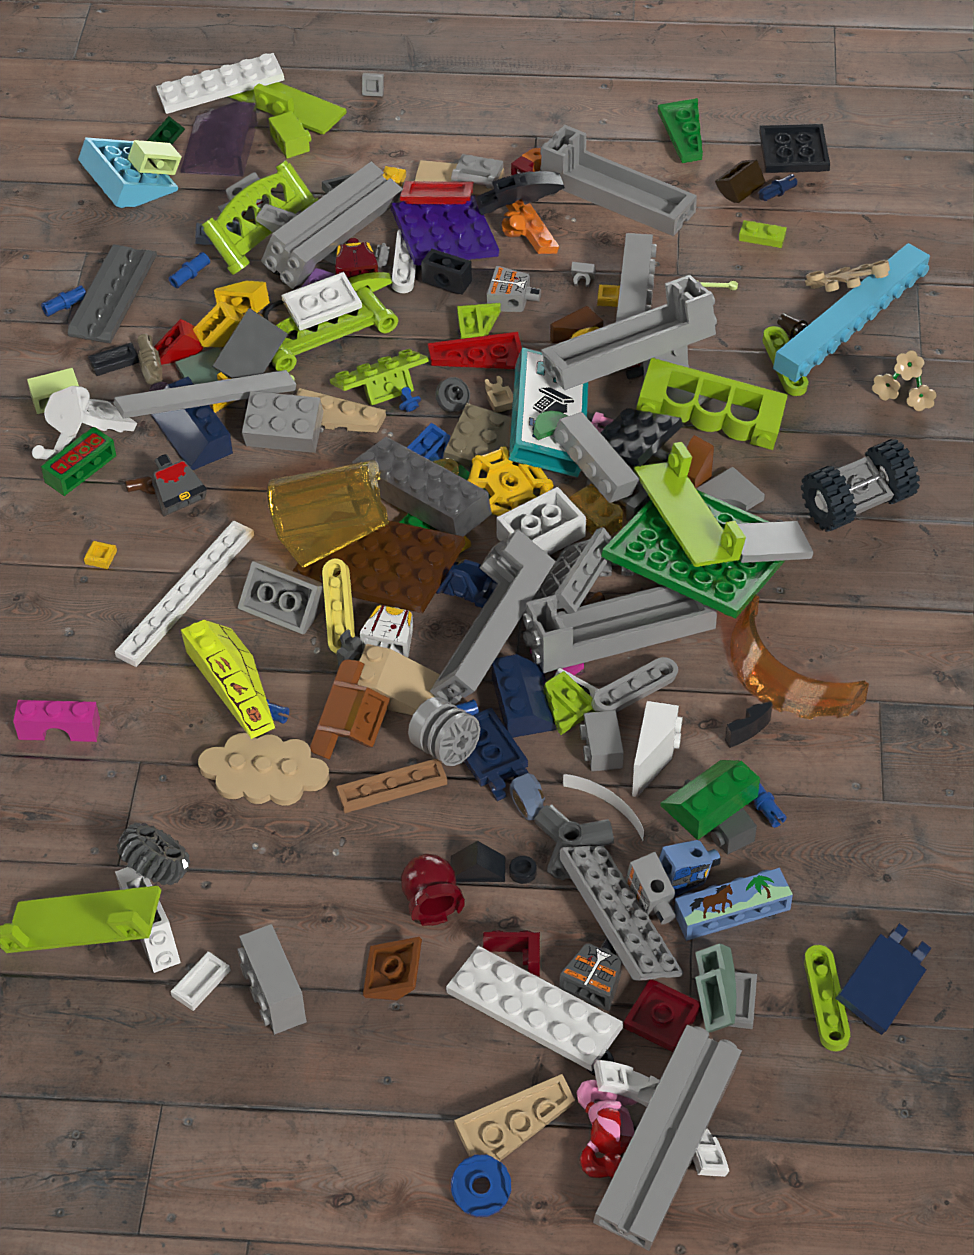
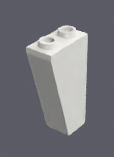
(161, 945)

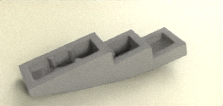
(275, 218)

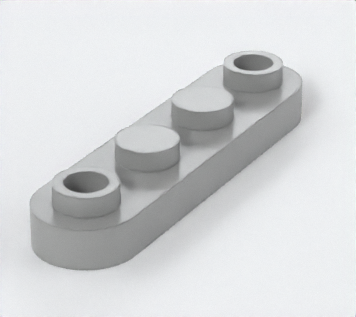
(635, 685)

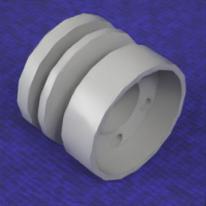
(444, 731)

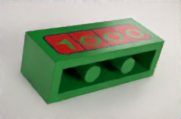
(78, 461)

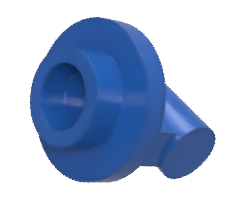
(409, 403)

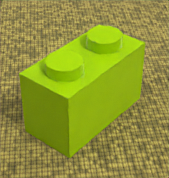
(289, 134)

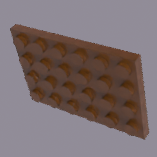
(395, 565)

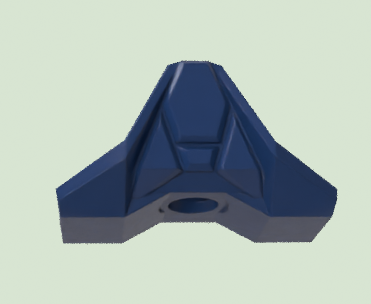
(468, 581)

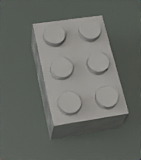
(282, 421)
(271, 979)

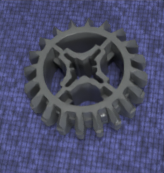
(153, 854)

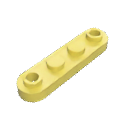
(337, 602)

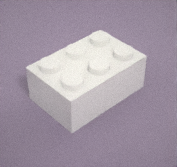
(547, 520)

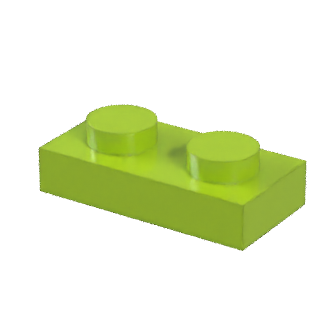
(762, 234)

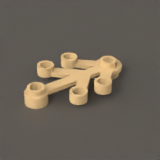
(850, 276)

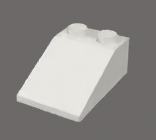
(656, 743)

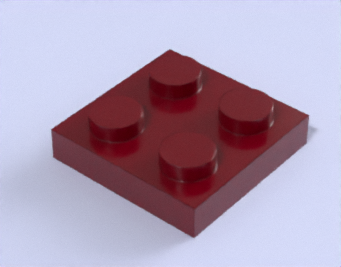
(661, 1014)

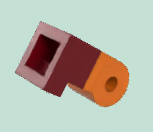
(527, 162)

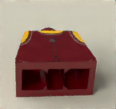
(355, 258)

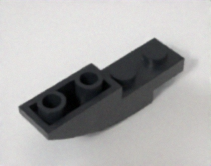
(524, 186)

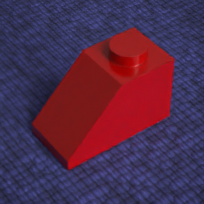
(178, 343)

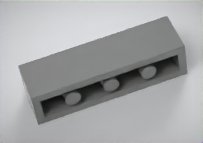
(595, 457)

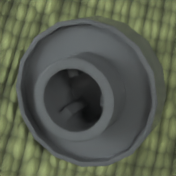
(452, 394)

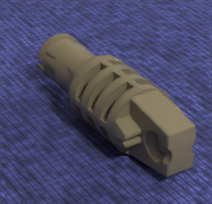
(149, 360)

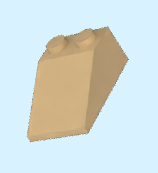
(397, 678)

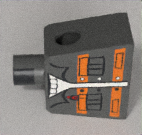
(593, 975)

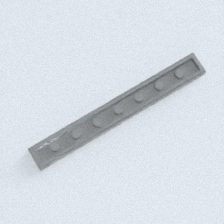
(202, 394)

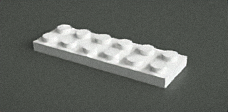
(219, 82)
(534, 1008)

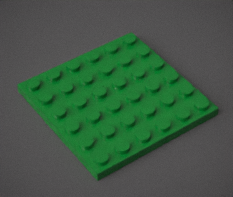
(653, 551)

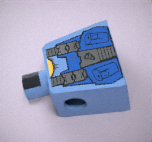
(688, 864)

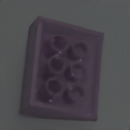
(221, 140)

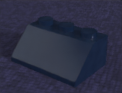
(521, 696)

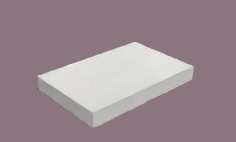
(321, 301)

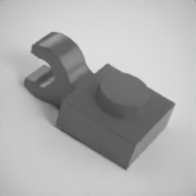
(351, 648)

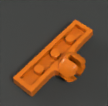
(527, 222)

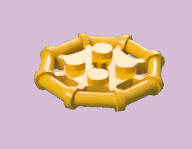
(500, 472)

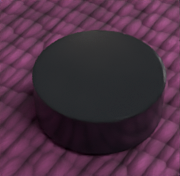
(523, 869)

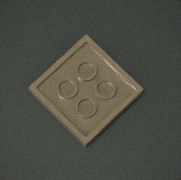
(478, 433)

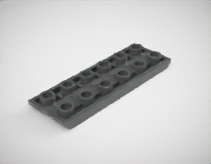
(111, 293)

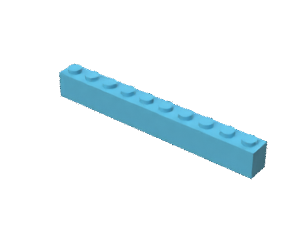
(850, 314)

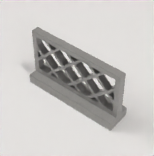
(575, 572)

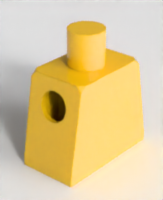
(218, 325)

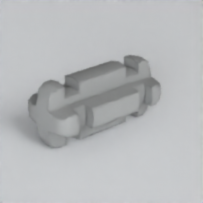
(382, 254)

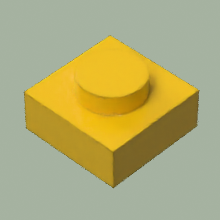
(396, 174)

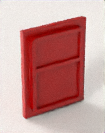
(436, 192)

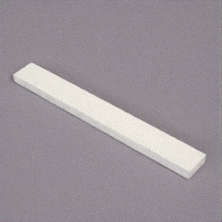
(184, 594)

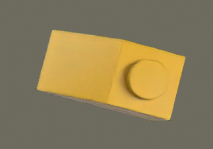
(244, 295)

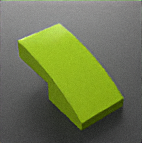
(375, 280)

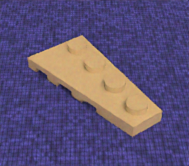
(347, 413)

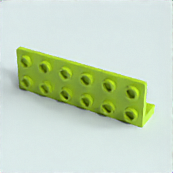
(687, 512)
(81, 920)

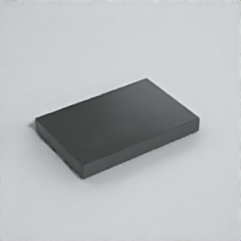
(250, 347)

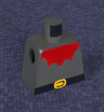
(176, 485)

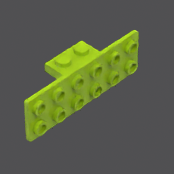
(279, 98)

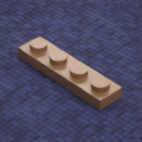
(391, 785)

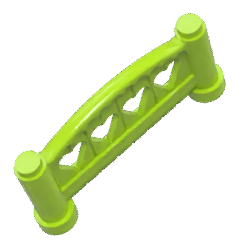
(234, 247)
(371, 313)

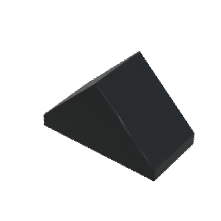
(478, 864)

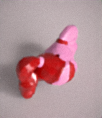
(610, 1129)

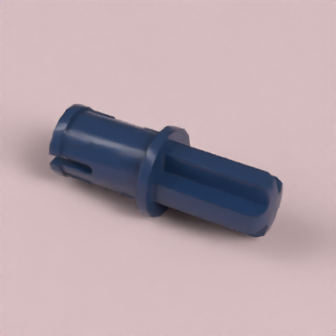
(777, 188)

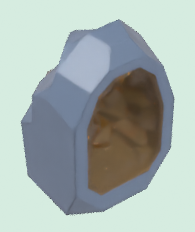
(527, 795)

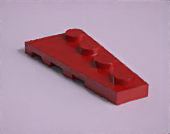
(478, 352)

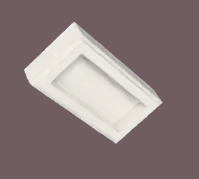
(200, 981)

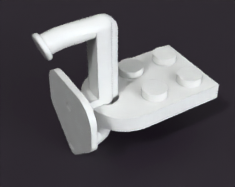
(70, 409)

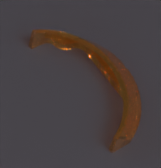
(782, 686)

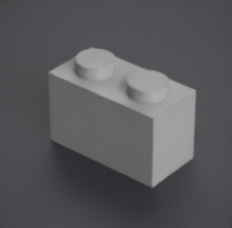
(603, 740)

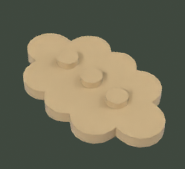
(263, 769)

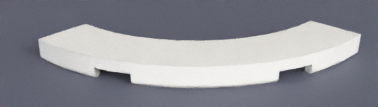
(624, 1081)

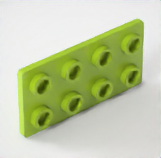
(382, 379)

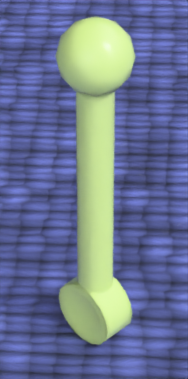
(731, 285)

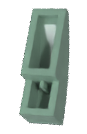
(716, 986)

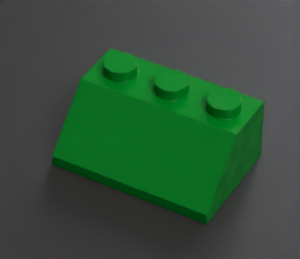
(713, 797)

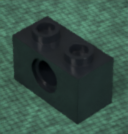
(446, 271)

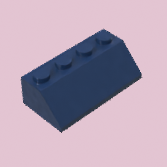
(195, 432)

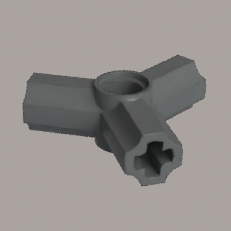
(560, 829)

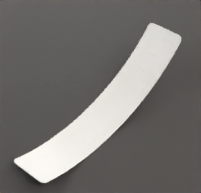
(605, 794)

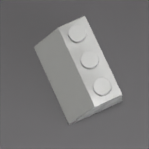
(282, 596)

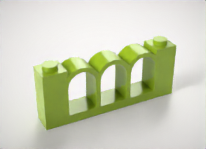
(768, 403)

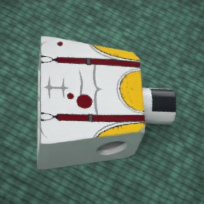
(389, 629)

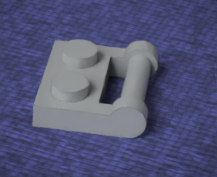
(477, 170)

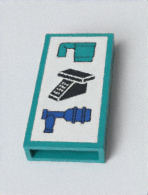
(534, 394)

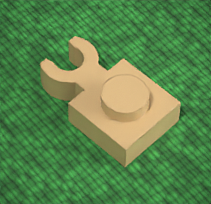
(498, 396)

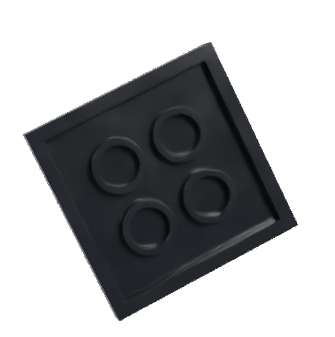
(794, 148)
(640, 434)

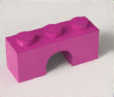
(76, 718)

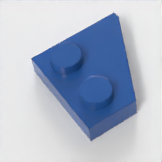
(431, 443)

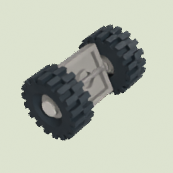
(842, 493)

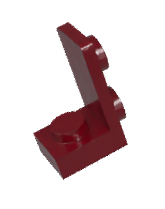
(522, 941)

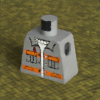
(511, 290)
(652, 887)

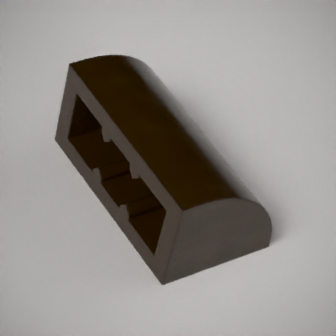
(741, 181)

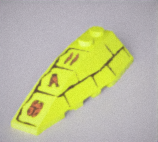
(230, 672)

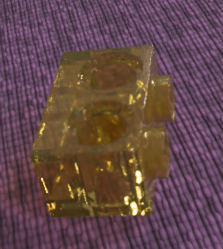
(598, 510)

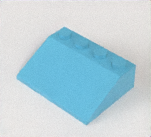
(116, 175)

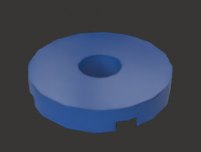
(481, 1204)

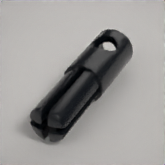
(636, 372)

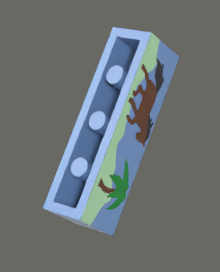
(732, 903)

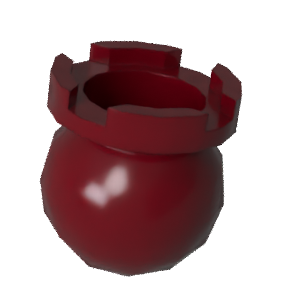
(431, 889)

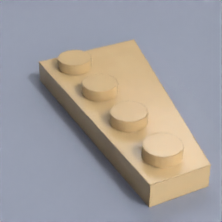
(513, 1120)

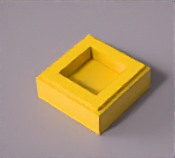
(608, 295)
(100, 554)

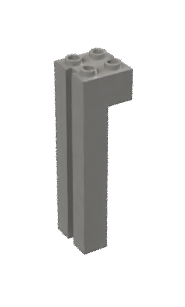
(615, 185)
(328, 223)
(678, 323)
(519, 571)
(611, 626)
(667, 1137)

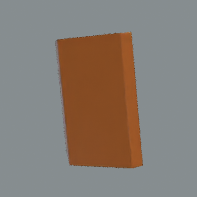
(392, 969)

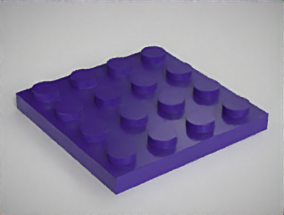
(446, 228)

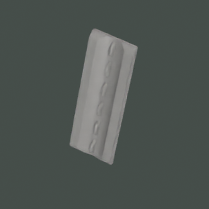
(619, 913)

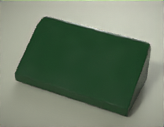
(167, 132)

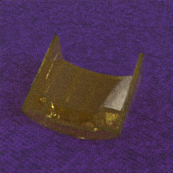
(326, 509)

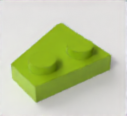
(477, 319)
(567, 701)

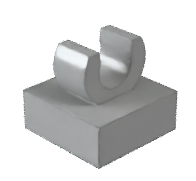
(372, 84)
(583, 270)

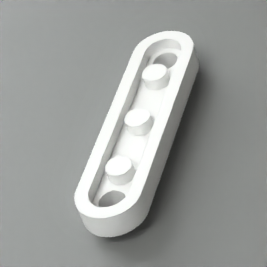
(403, 267)

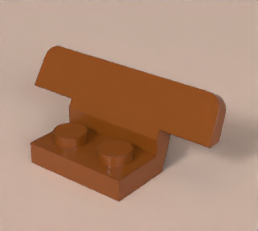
(349, 711)

